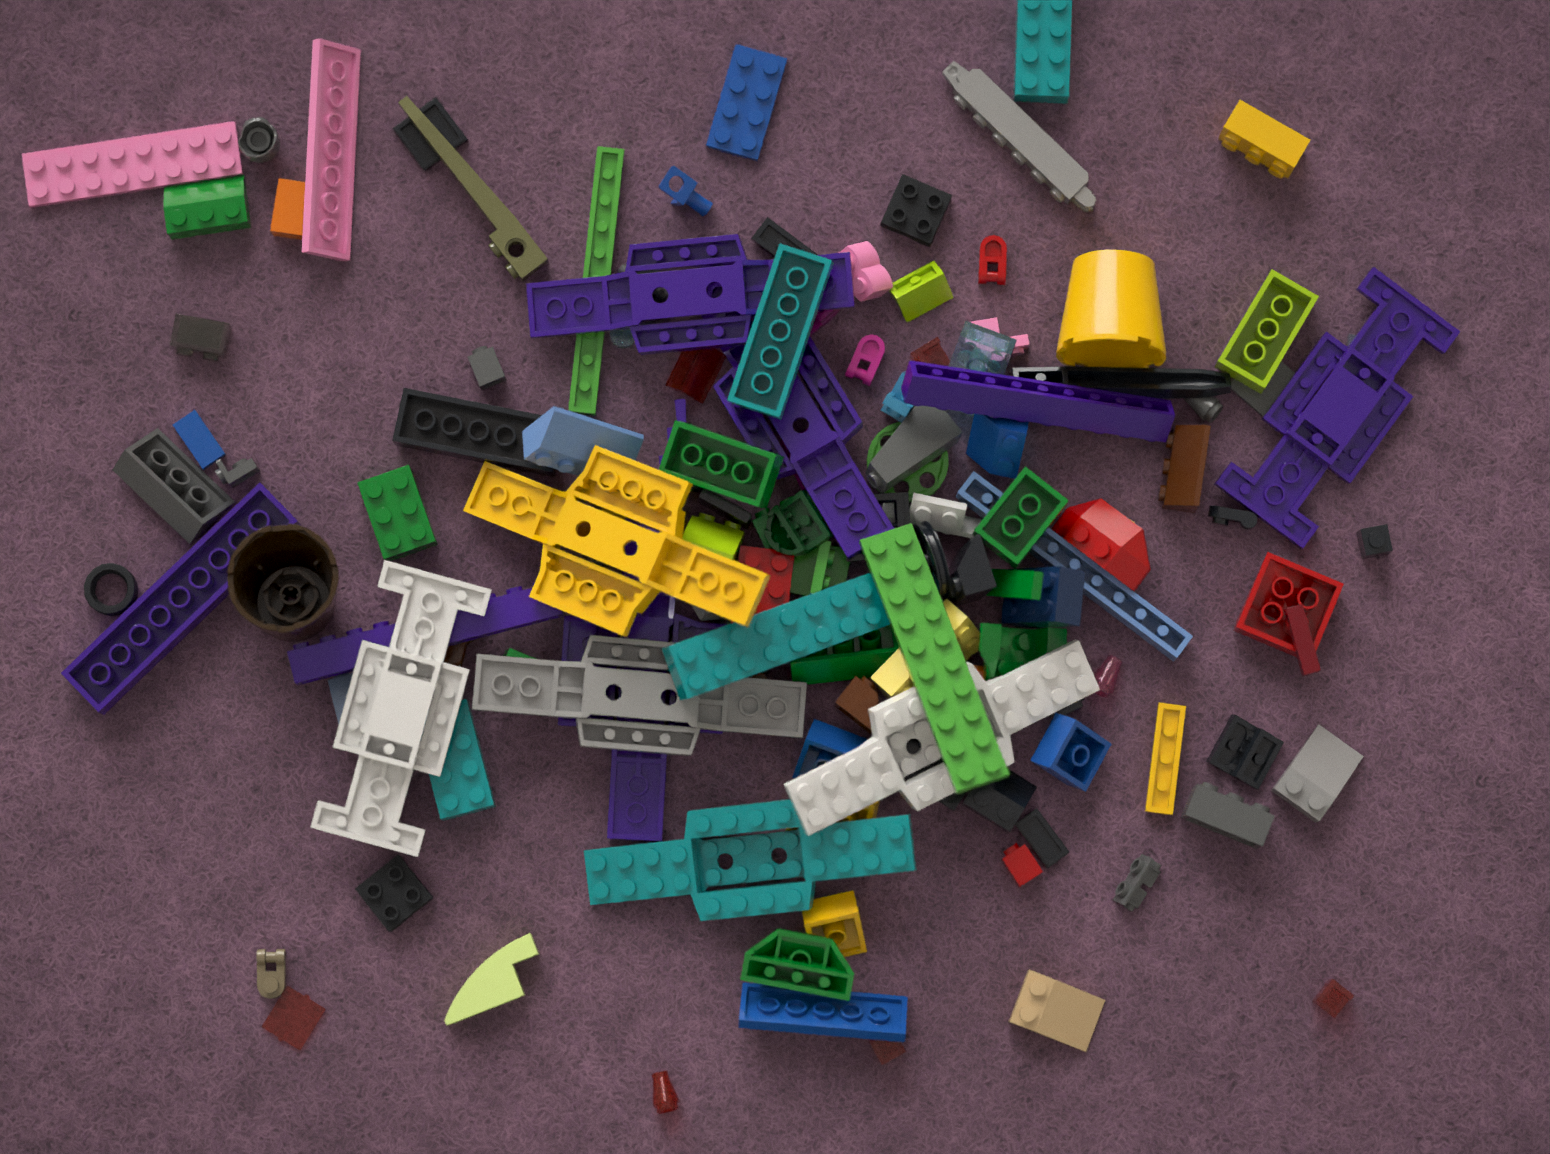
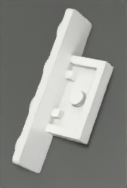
(942, 514)

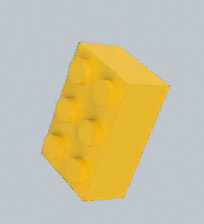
(1263, 140)

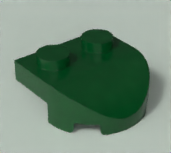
(796, 526)

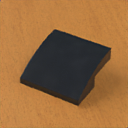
(1245, 751)

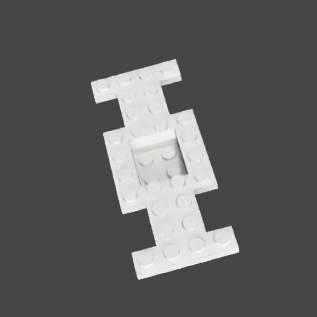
(391, 704)

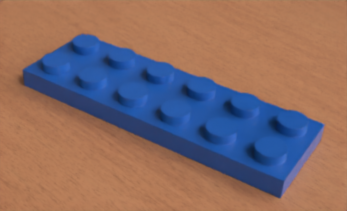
(806, 1013)

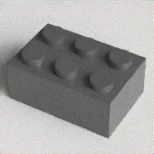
(1228, 815)

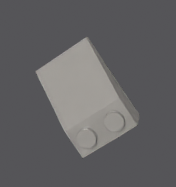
(1317, 774)

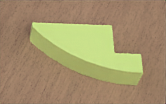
(493, 981)

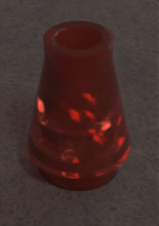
(664, 1094)

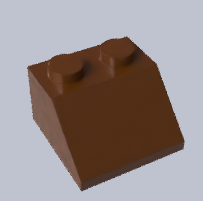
(856, 701)

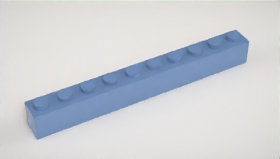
(1098, 583)

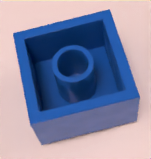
(1070, 752)

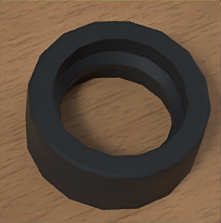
(93, 578)

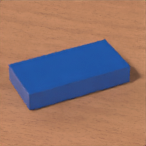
(199, 439)

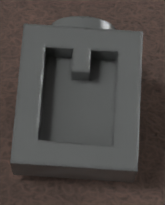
(241, 471)

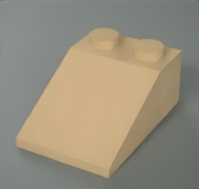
(1056, 1010)

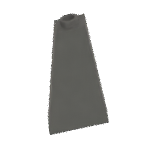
(914, 444)

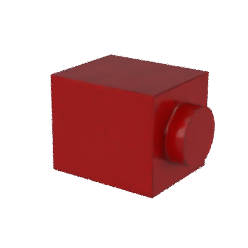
(1021, 864)

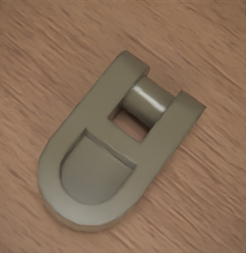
(271, 983)

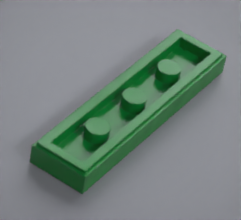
(1017, 584)

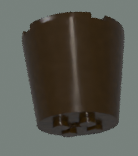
(283, 564)

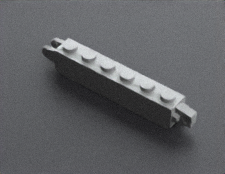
(1021, 135)

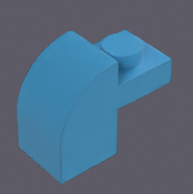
(894, 402)

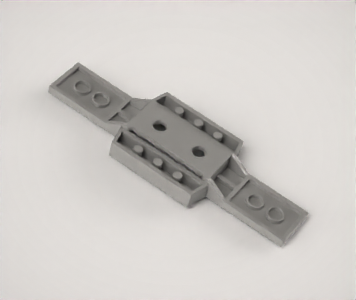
(579, 690)

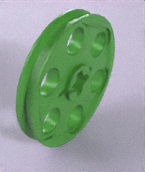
(937, 469)

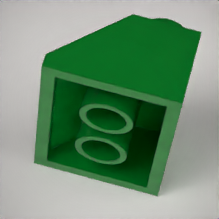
(206, 207)

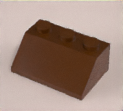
(1184, 467)

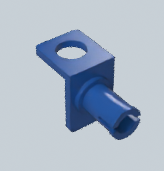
(686, 193)

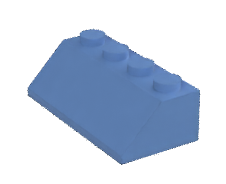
(567, 439)

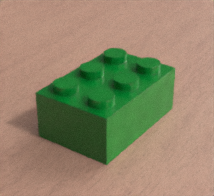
(397, 513)
(1020, 517)

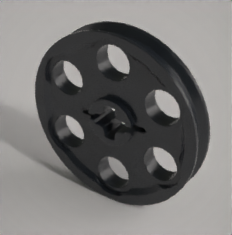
(935, 557)

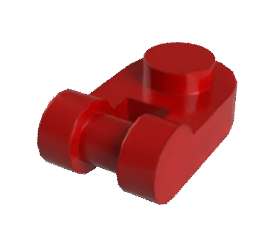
(992, 251)

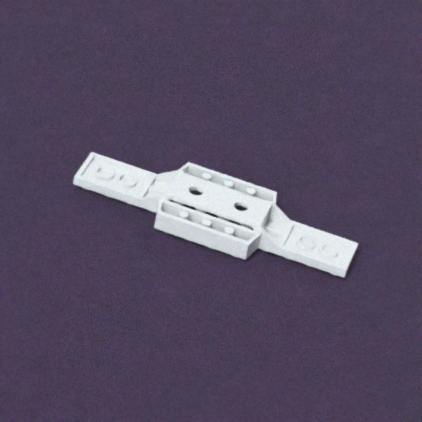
(883, 762)

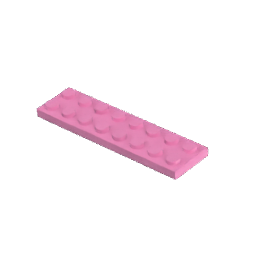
(331, 150)
(132, 164)

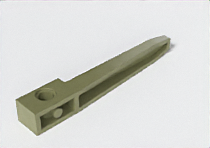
(507, 227)

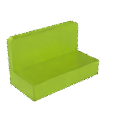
(921, 291)

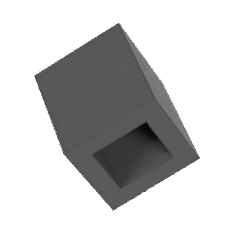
(486, 367)

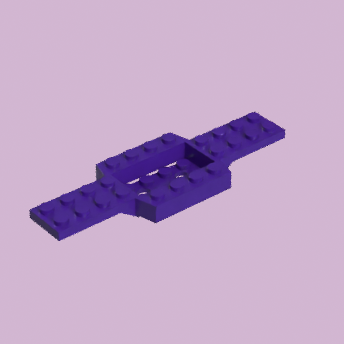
(685, 271)
(818, 453)

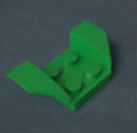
(1011, 648)

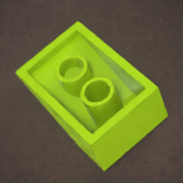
(714, 537)

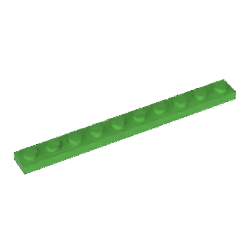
(597, 263)

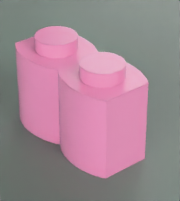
(869, 277)

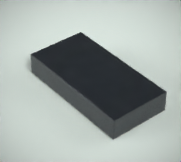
(1042, 838)

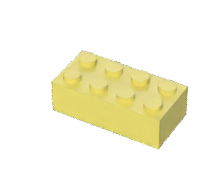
(894, 676)

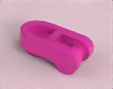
(870, 350)

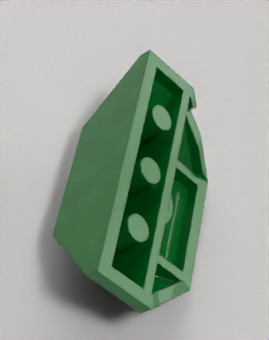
(799, 964)

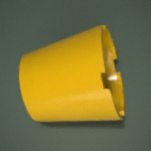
(1112, 312)

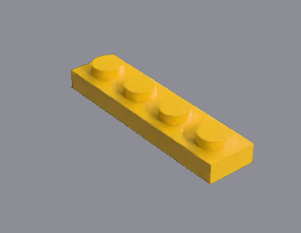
(1165, 758)

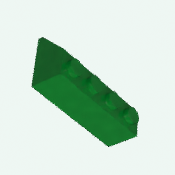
(847, 659)

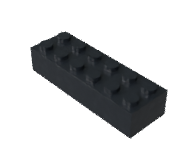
(464, 430)

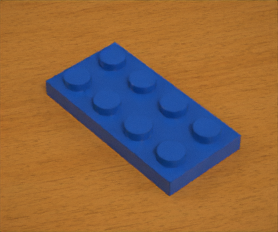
(746, 102)

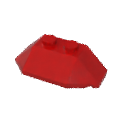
(1107, 540)

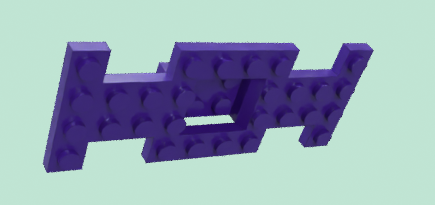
(1345, 414)

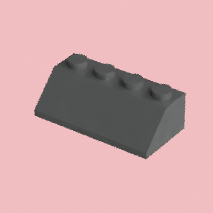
(172, 485)

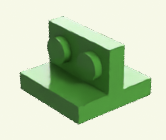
(819, 570)

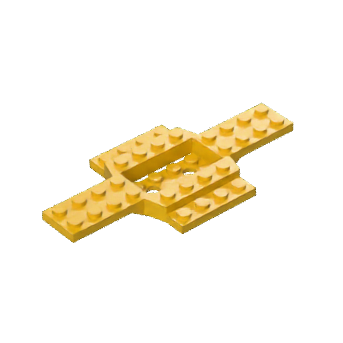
(662, 558)

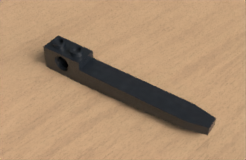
(1147, 382)

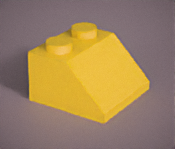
(837, 919)

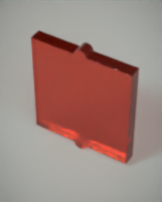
(293, 1017)

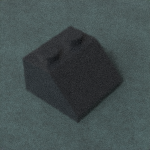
(1001, 800)

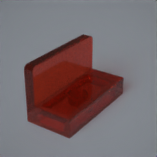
(696, 372)

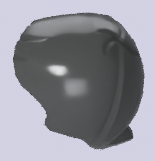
(259, 140)

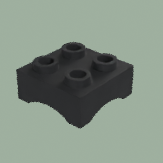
(916, 210)
(394, 893)

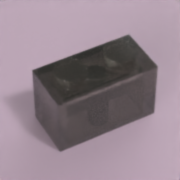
(200, 337)

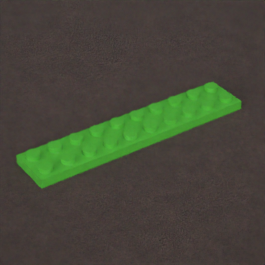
(934, 659)

